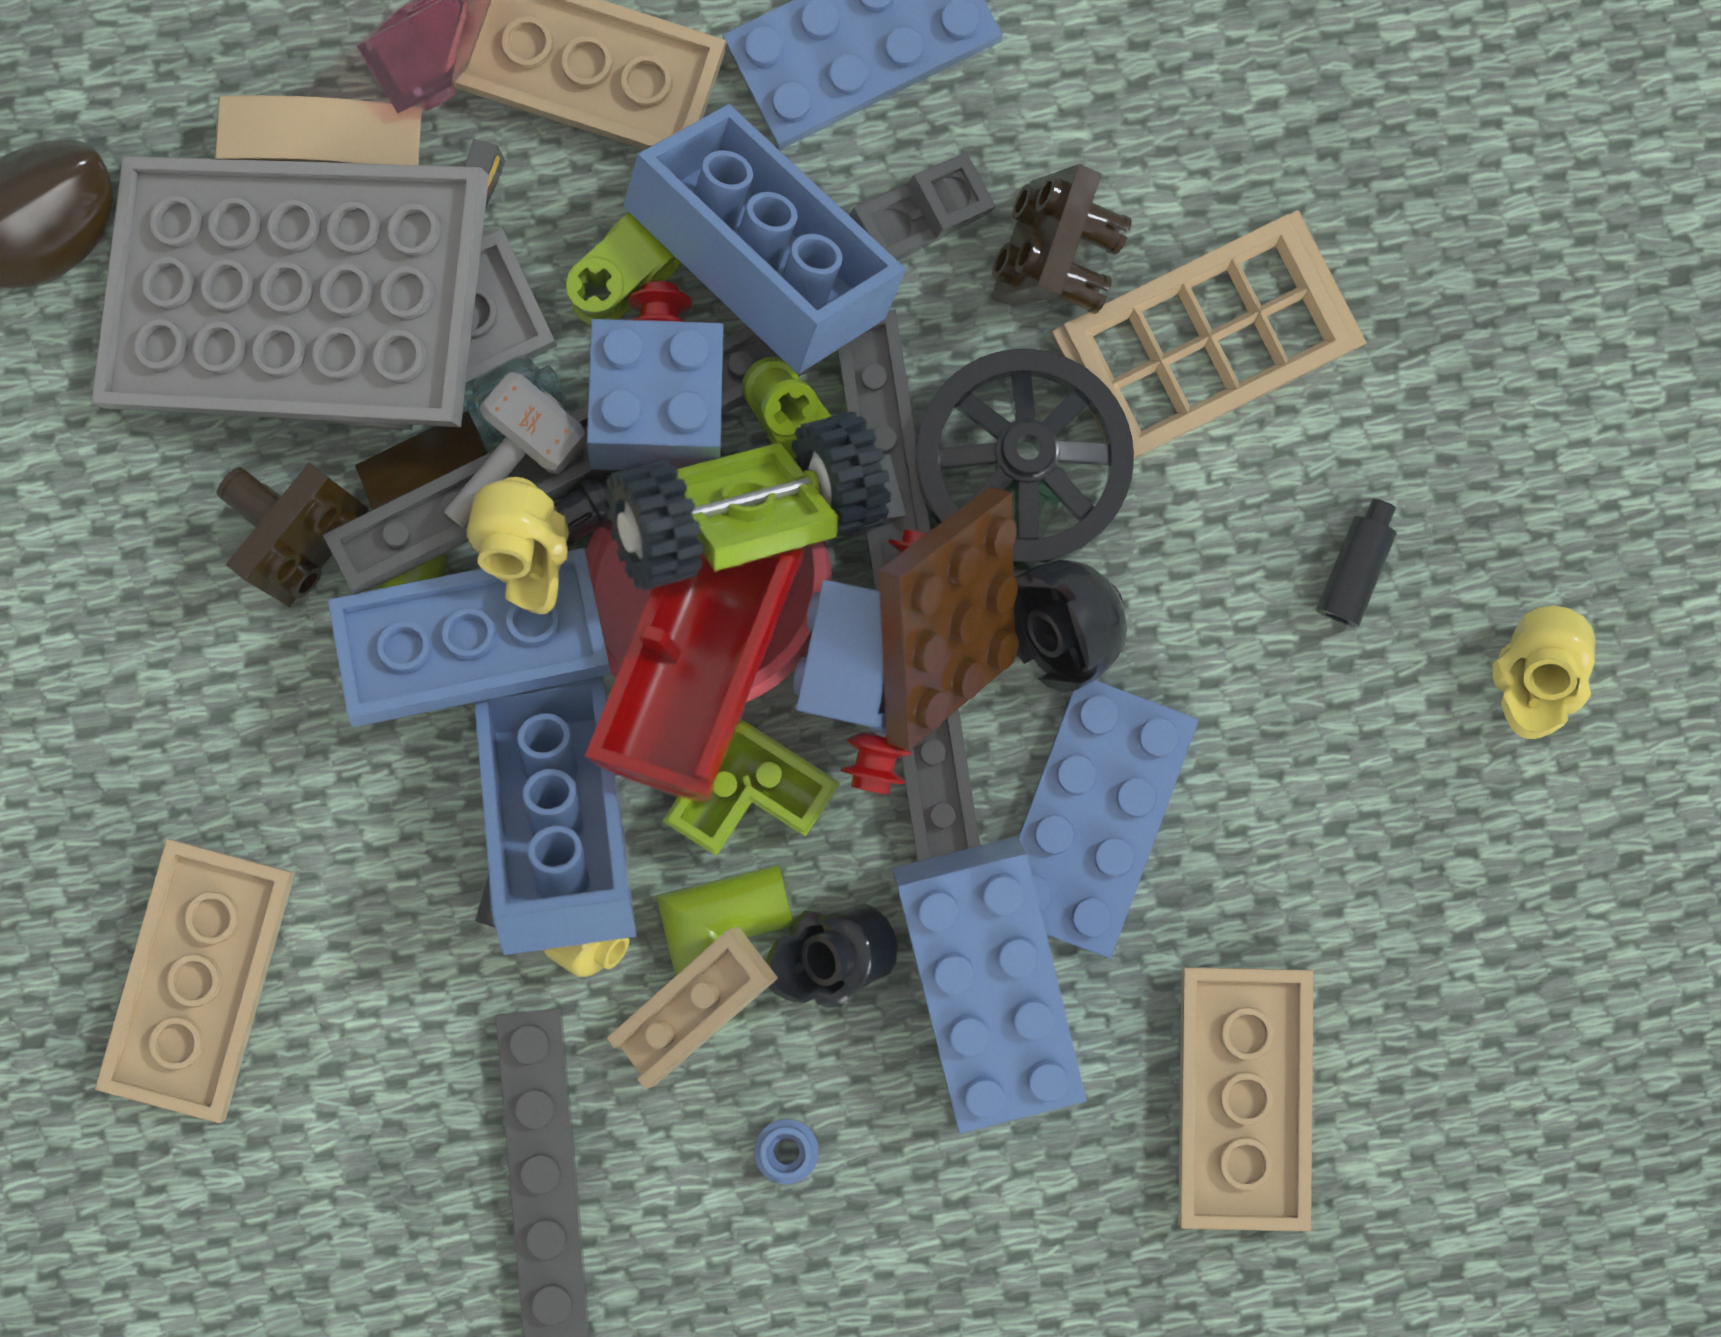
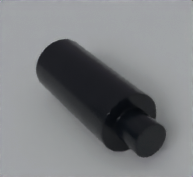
(1358, 565)

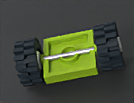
(747, 502)

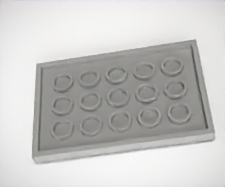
(291, 289)

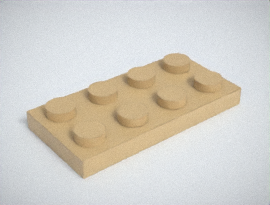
(595, 67)
(195, 981)
(1246, 1099)

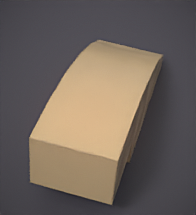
(316, 130)

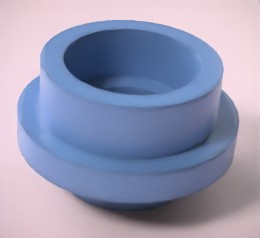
(780, 1171)

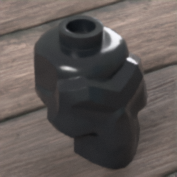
(832, 955)

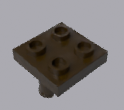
(1050, 222)
(288, 541)

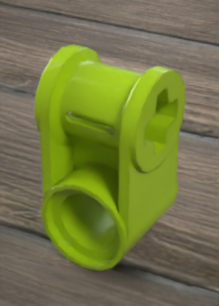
(622, 264)
(780, 400)

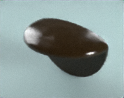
(50, 210)

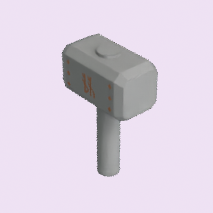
(532, 426)

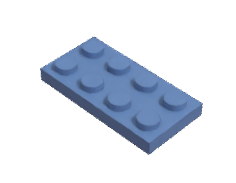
(835, 57)
(461, 642)
(1101, 810)

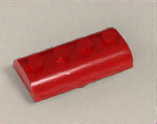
(691, 675)

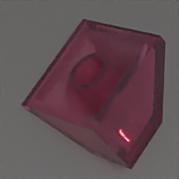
(423, 49)

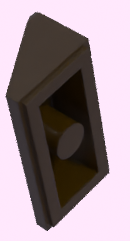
(420, 461)

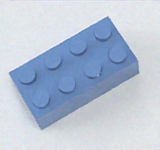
(763, 237)
(552, 821)
(989, 984)

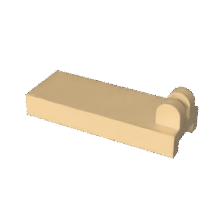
(693, 1006)

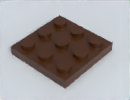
(948, 617)

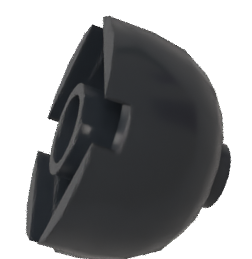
(1068, 623)

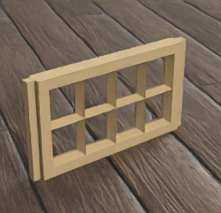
(1313, 285)

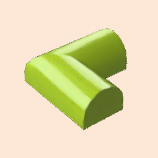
(757, 773)
(705, 911)

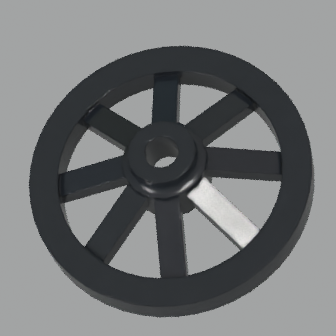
(1025, 473)

